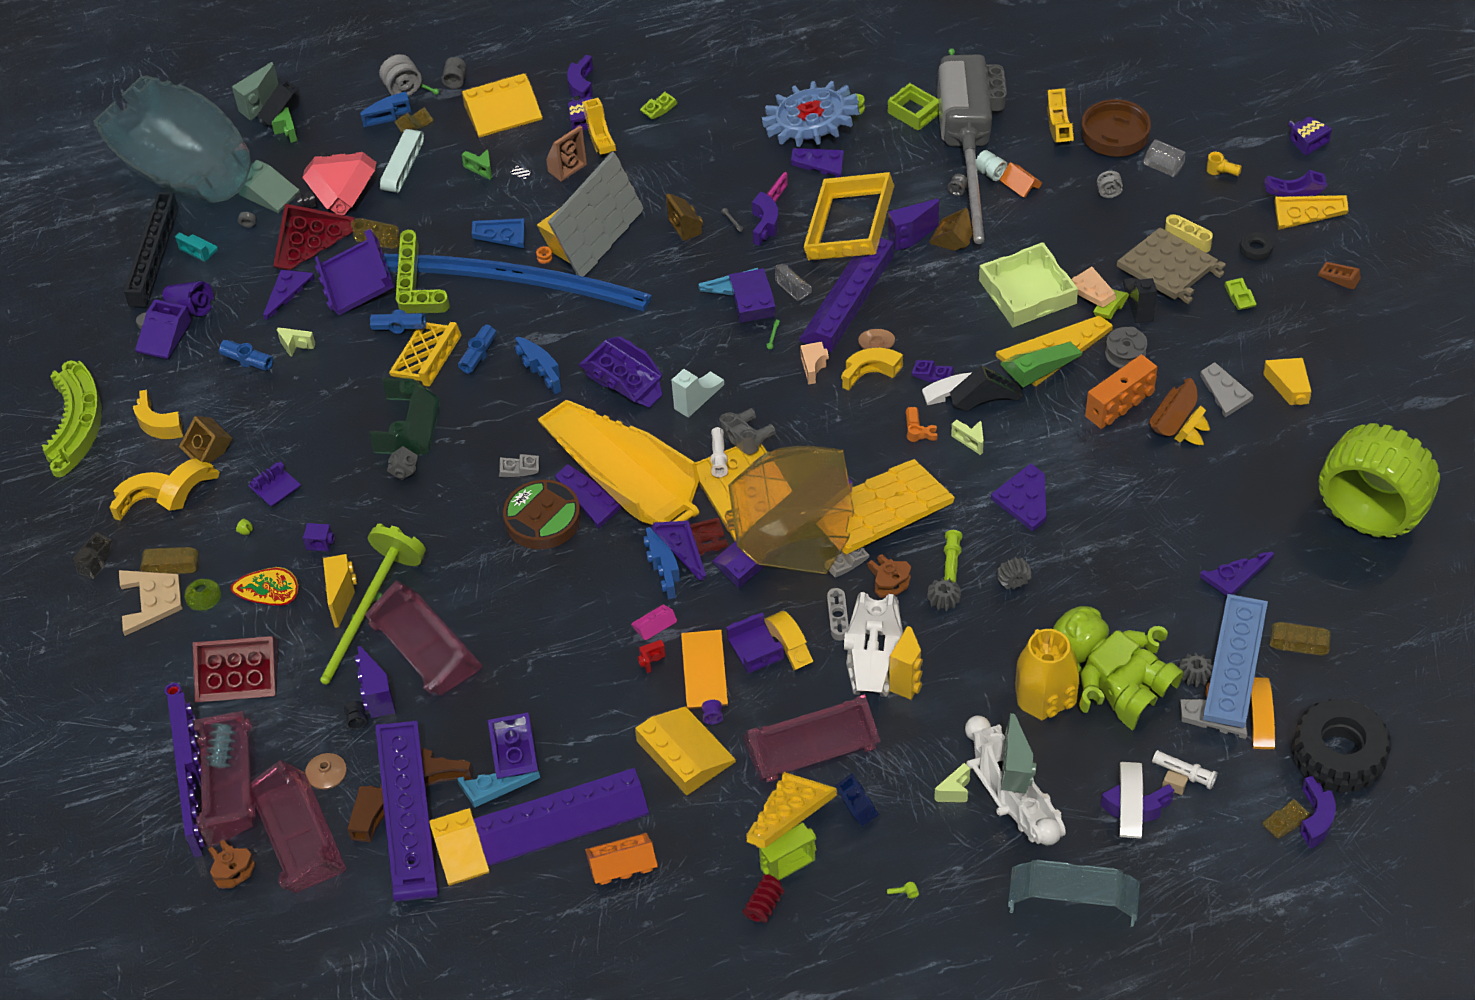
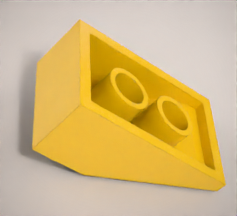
(339, 585)
(459, 846)

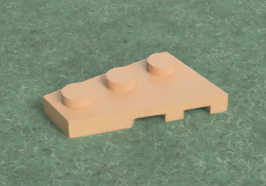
(1093, 287)

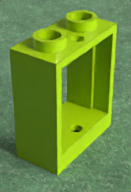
(918, 96)
(788, 852)

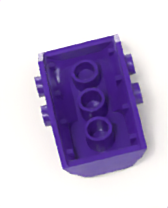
(626, 369)

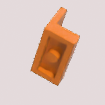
(1019, 179)

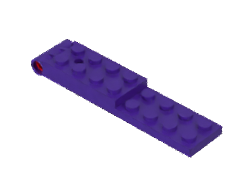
(187, 763)
(405, 811)

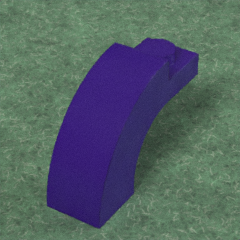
(576, 78)
(1308, 185)
(766, 209)
(1151, 803)
(1318, 826)

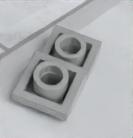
(519, 467)
(847, 562)

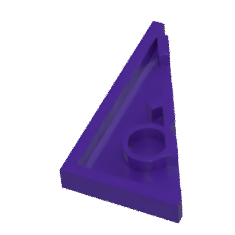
(285, 289)
(680, 540)

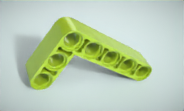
(409, 279)

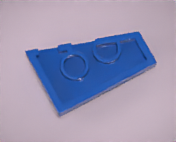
(504, 231)

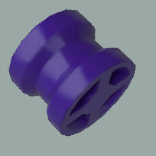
(712, 712)

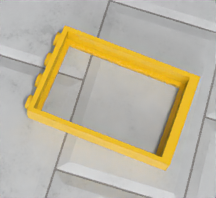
(847, 187)

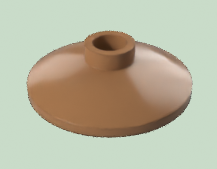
(876, 339)
(327, 777)

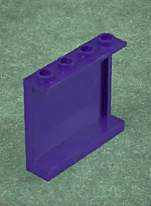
(355, 275)

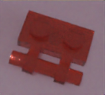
(707, 531)

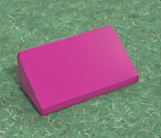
(778, 187)
(654, 622)

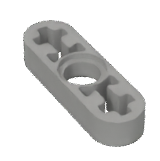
(832, 607)

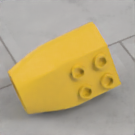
(1047, 675)

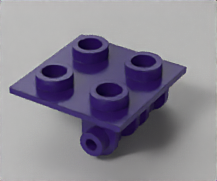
(274, 484)

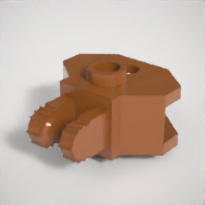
(889, 575)
(229, 864)

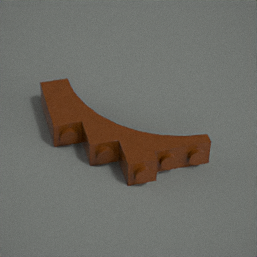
(369, 805)

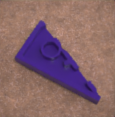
(1235, 575)

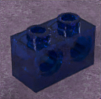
(857, 799)

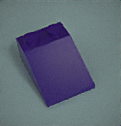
(912, 223)
(752, 295)
(513, 745)

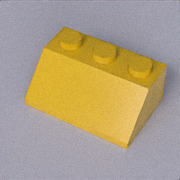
(905, 666)

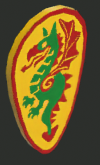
(267, 586)

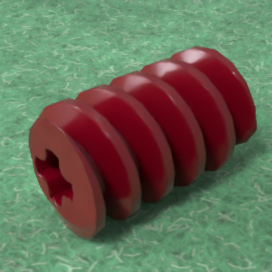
(764, 899)

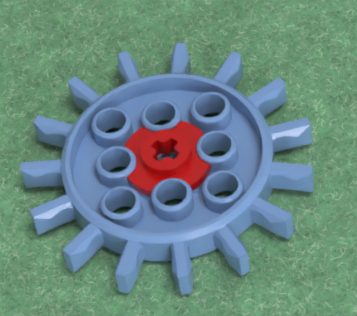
(810, 113)

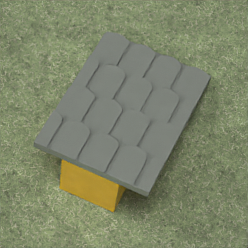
(592, 217)

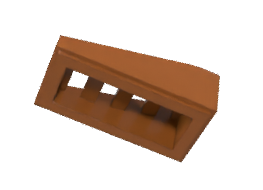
(1351, 277)

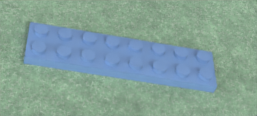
(1235, 661)

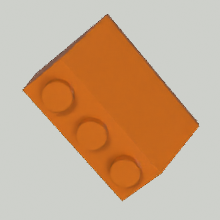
(621, 858)

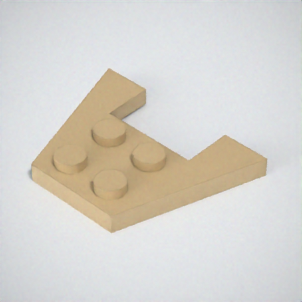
(159, 597)

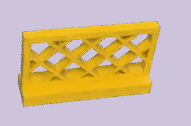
(436, 355)

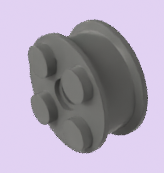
(1124, 346)

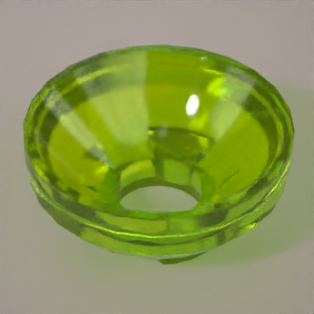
(204, 599)

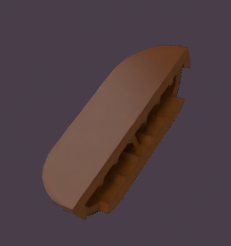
(1174, 409)

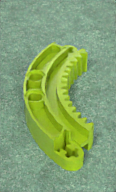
(80, 418)

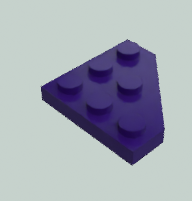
(1024, 497)

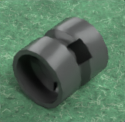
(454, 72)

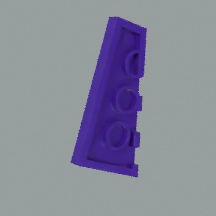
(592, 497)

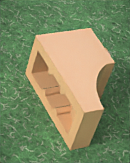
(813, 359)

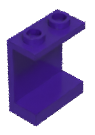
(754, 643)

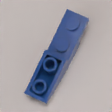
(539, 361)
(663, 560)

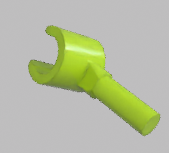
(909, 888)

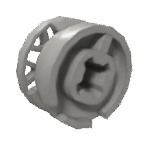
(1111, 185)

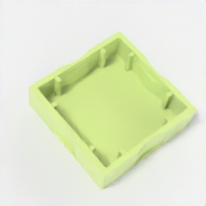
(1028, 284)

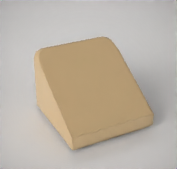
(1176, 780)

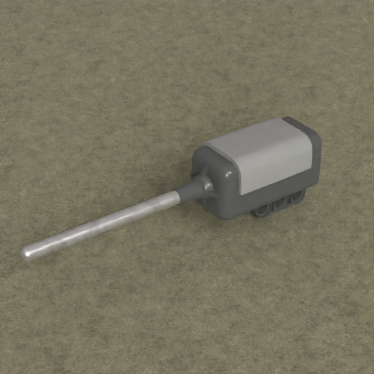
(967, 96)

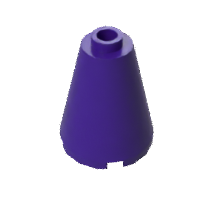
(192, 294)

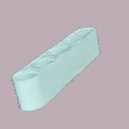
(401, 160)

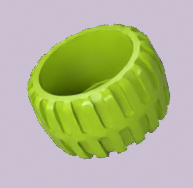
(1379, 480)

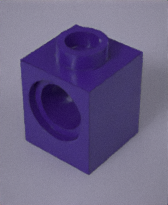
(318, 537)

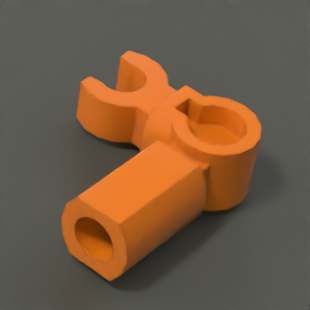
(915, 431)

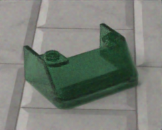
(420, 423)

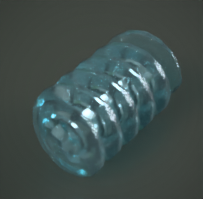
(221, 746)

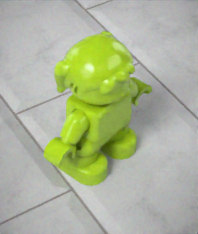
(1117, 663)

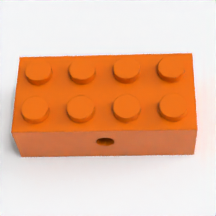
(1121, 391)

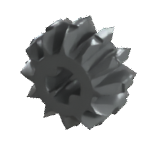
(1014, 573)
(944, 594)
(1196, 669)

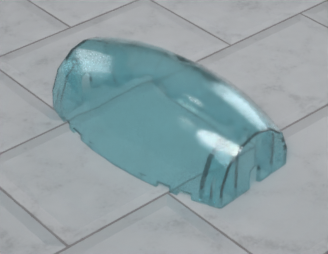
(177, 141)

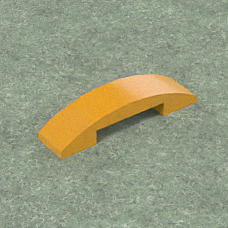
(1262, 714)

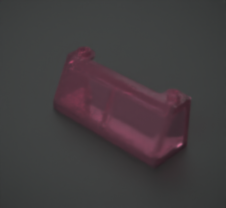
(422, 638)
(812, 738)
(225, 791)
(296, 827)

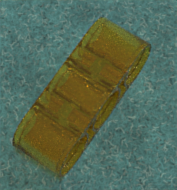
(386, 233)
(169, 560)
(1300, 638)

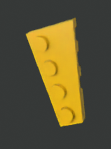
(1307, 209)

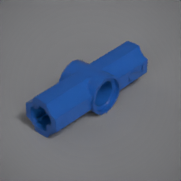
(398, 321)
(477, 349)
(246, 355)

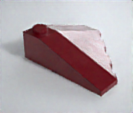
(306, 233)

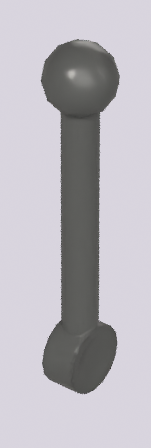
(738, 227)

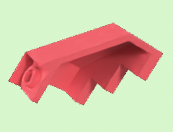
(339, 179)

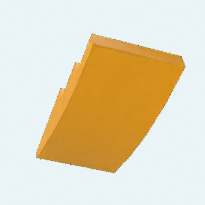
(704, 668)

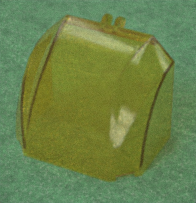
(792, 508)

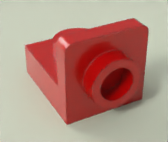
(650, 653)

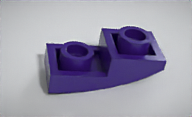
(929, 372)

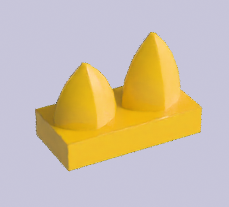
(1189, 432)

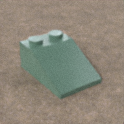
(255, 91)
(268, 187)
(1017, 759)

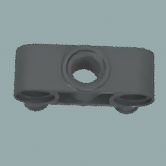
(741, 434)

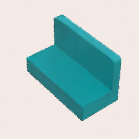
(195, 246)

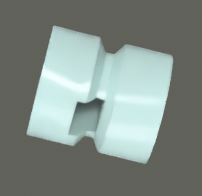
(991, 165)

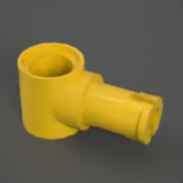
(1217, 164)

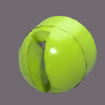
(244, 527)

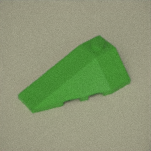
(1037, 363)

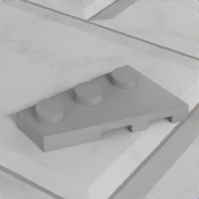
(1226, 389)
(1193, 712)

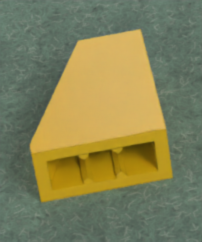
(1289, 379)

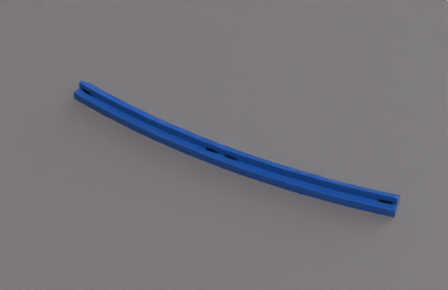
(531, 275)

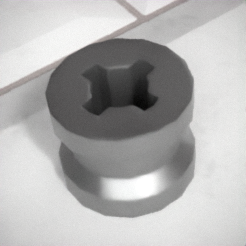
(958, 184)

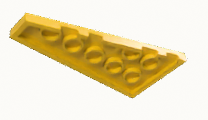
(1080, 334)
(788, 806)

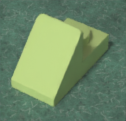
(295, 338)
(970, 437)
(953, 788)

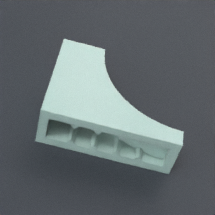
(691, 392)

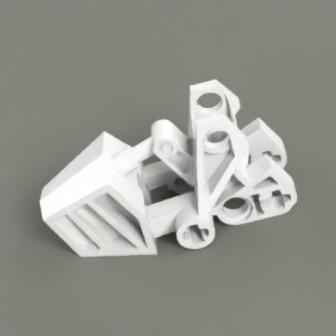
(870, 667)

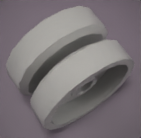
(400, 75)

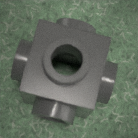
(402, 463)

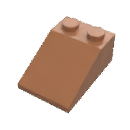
(567, 154)

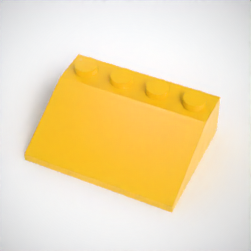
(501, 105)
(683, 748)

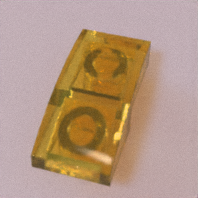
(415, 121)
(1286, 820)

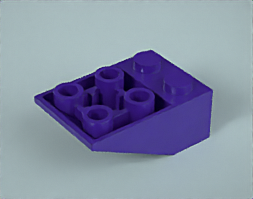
(162, 328)
(374, 686)

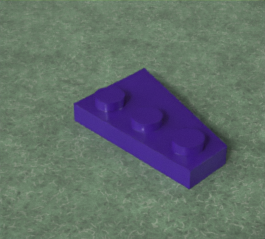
(820, 159)

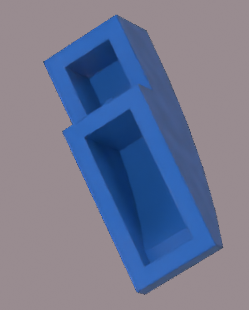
(386, 109)

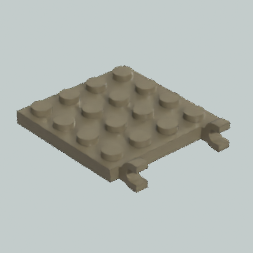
(1170, 263)

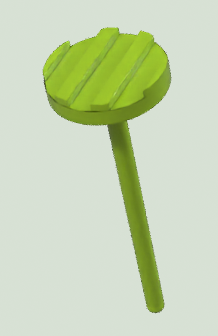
(395, 547)

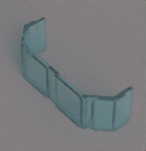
(1075, 884)

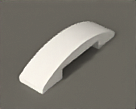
(939, 390)
(1131, 800)

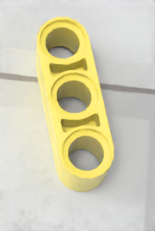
(1189, 232)

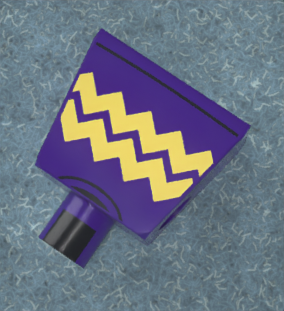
(577, 113)
(1309, 134)

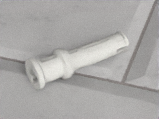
(718, 457)
(1194, 772)

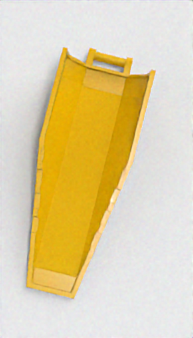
(627, 462)

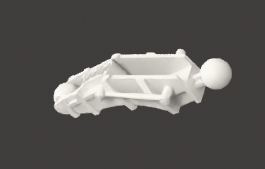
(1029, 809)

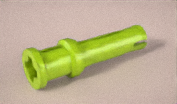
(952, 550)

